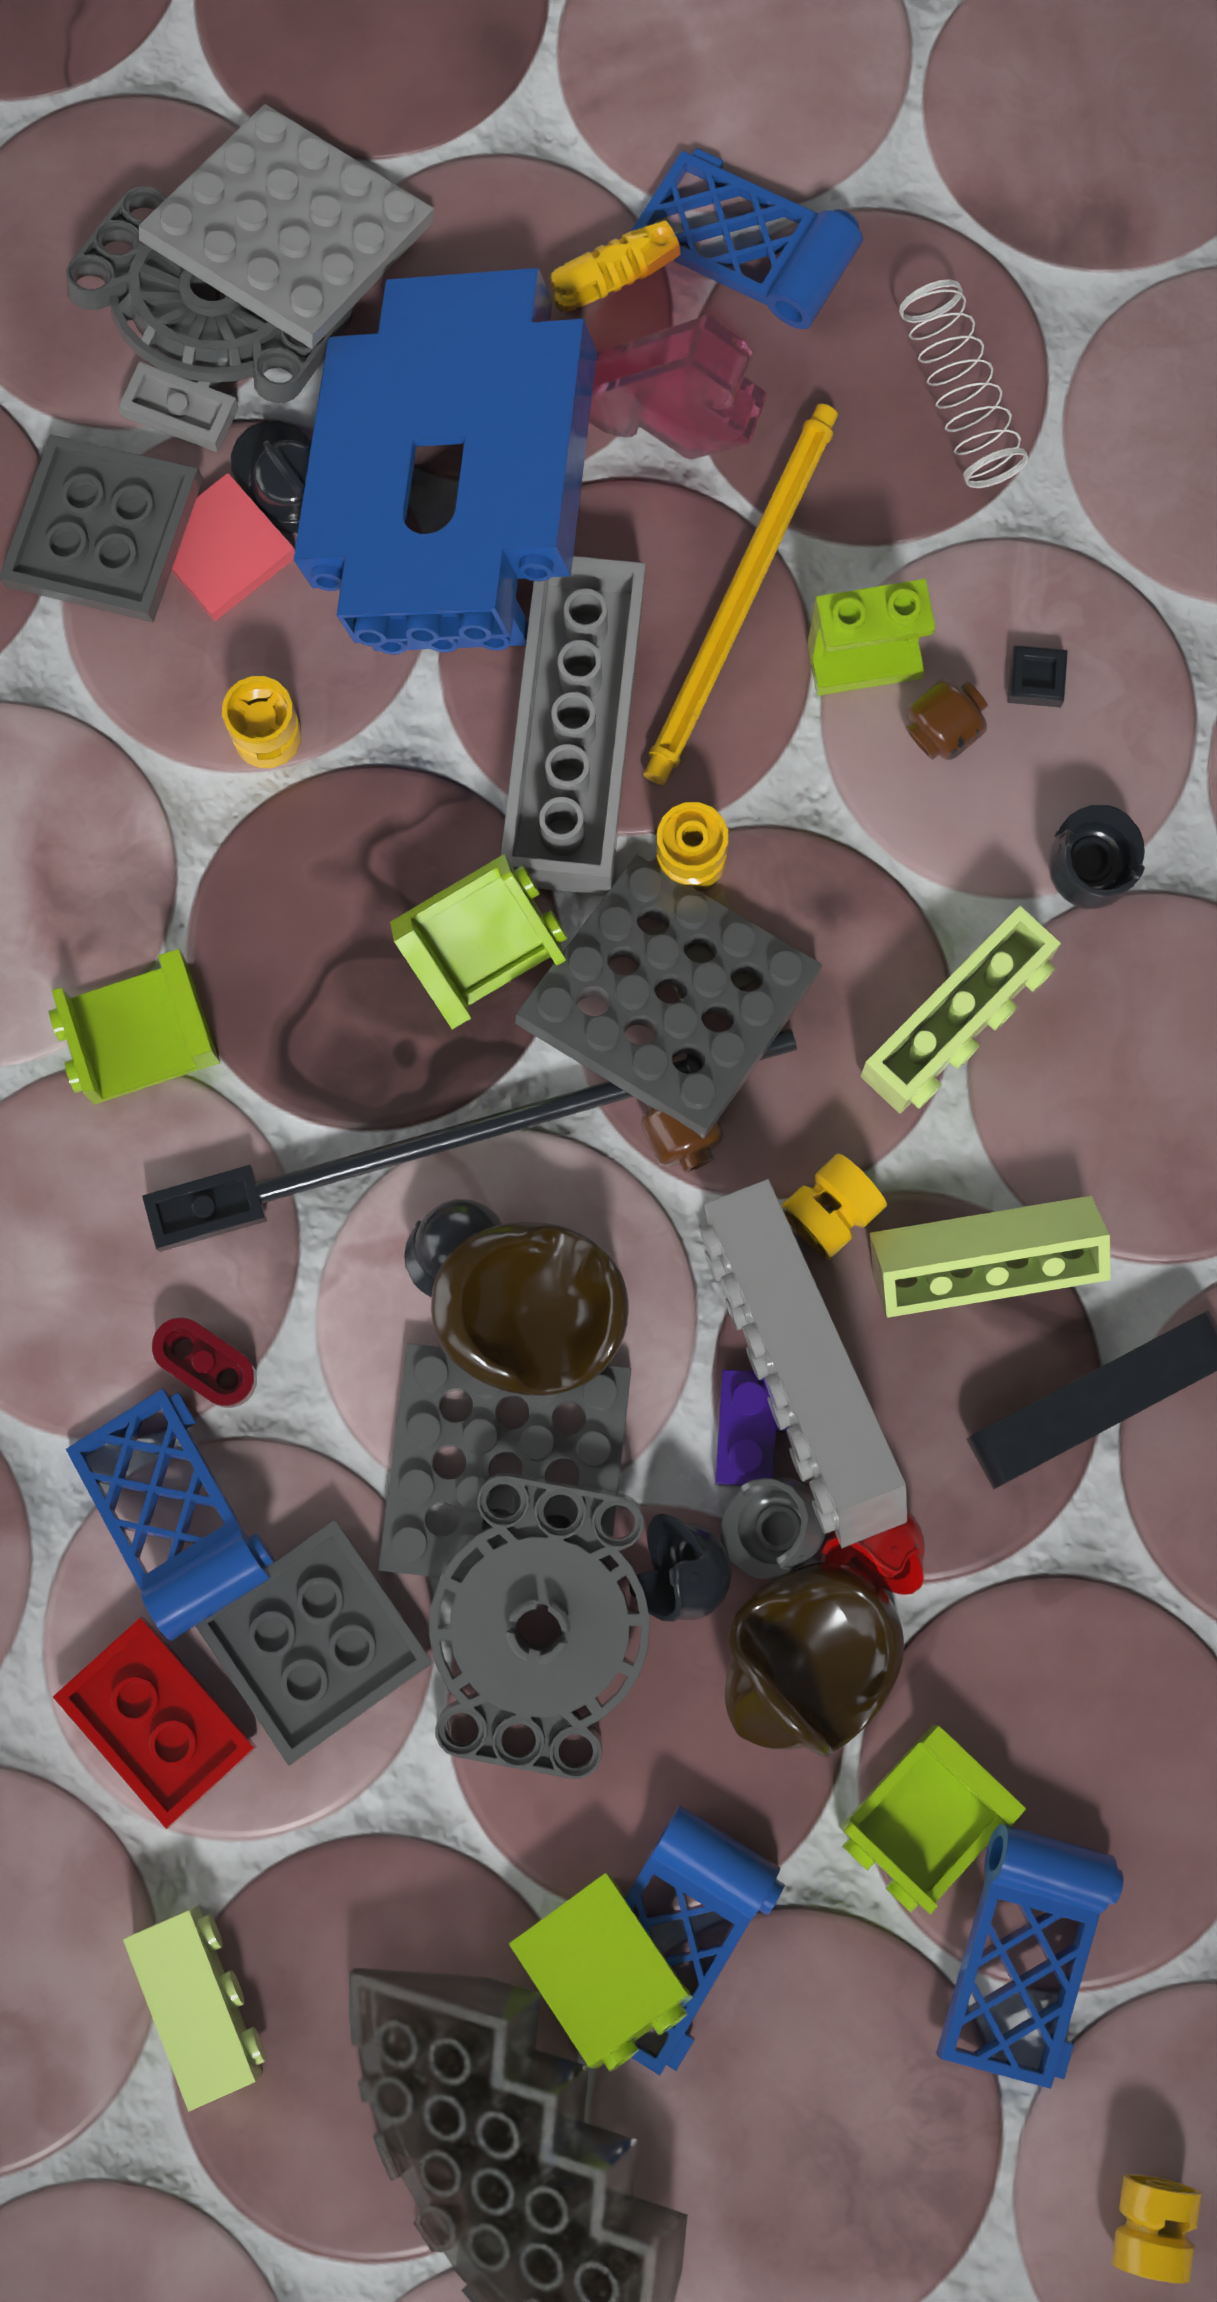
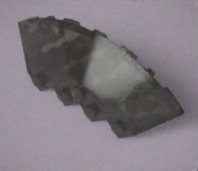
(501, 2148)

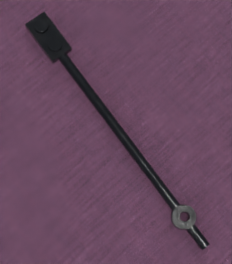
(236, 1198)

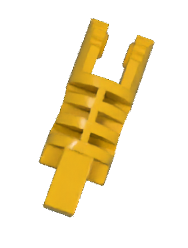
(614, 265)

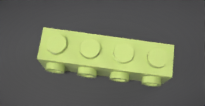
(958, 1011)
(990, 1256)

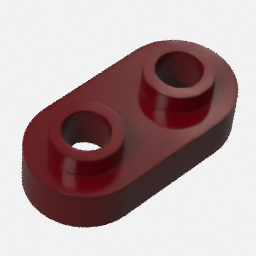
(205, 1363)

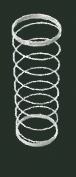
(939, 312)

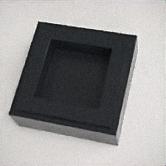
(1037, 676)

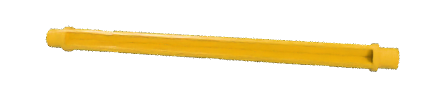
(740, 594)

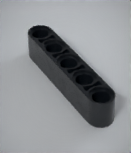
(1097, 1401)

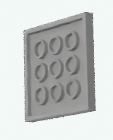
(286, 225)

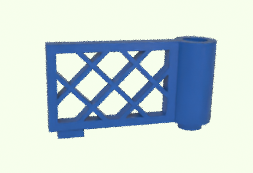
(809, 258)
(211, 1570)
(724, 1880)
(1062, 1883)

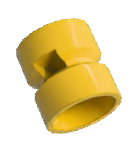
(262, 721)
(692, 845)
(850, 1195)
(1156, 2228)

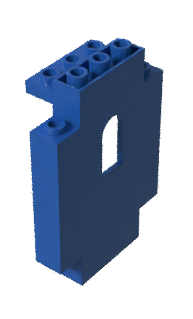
(449, 366)

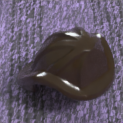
(530, 1308)
(812, 1659)

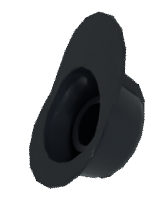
(272, 470)

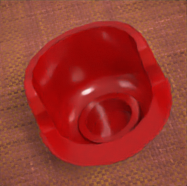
(889, 1558)

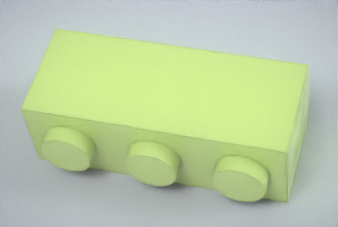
(196, 2007)

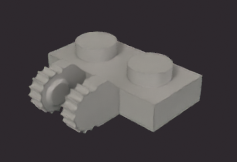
(179, 406)

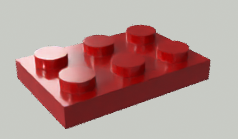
(154, 1722)

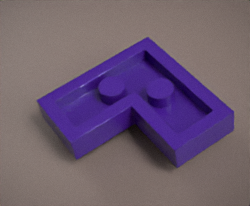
(744, 1430)

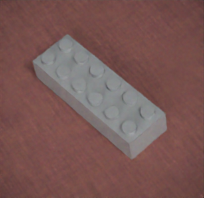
(575, 725)
(803, 1366)

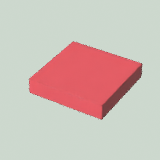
(228, 548)

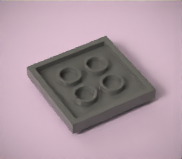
(101, 528)
(314, 1643)

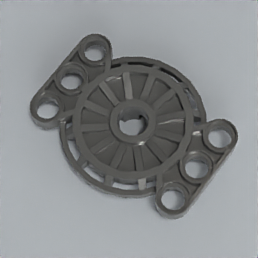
(185, 313)
(527, 1680)

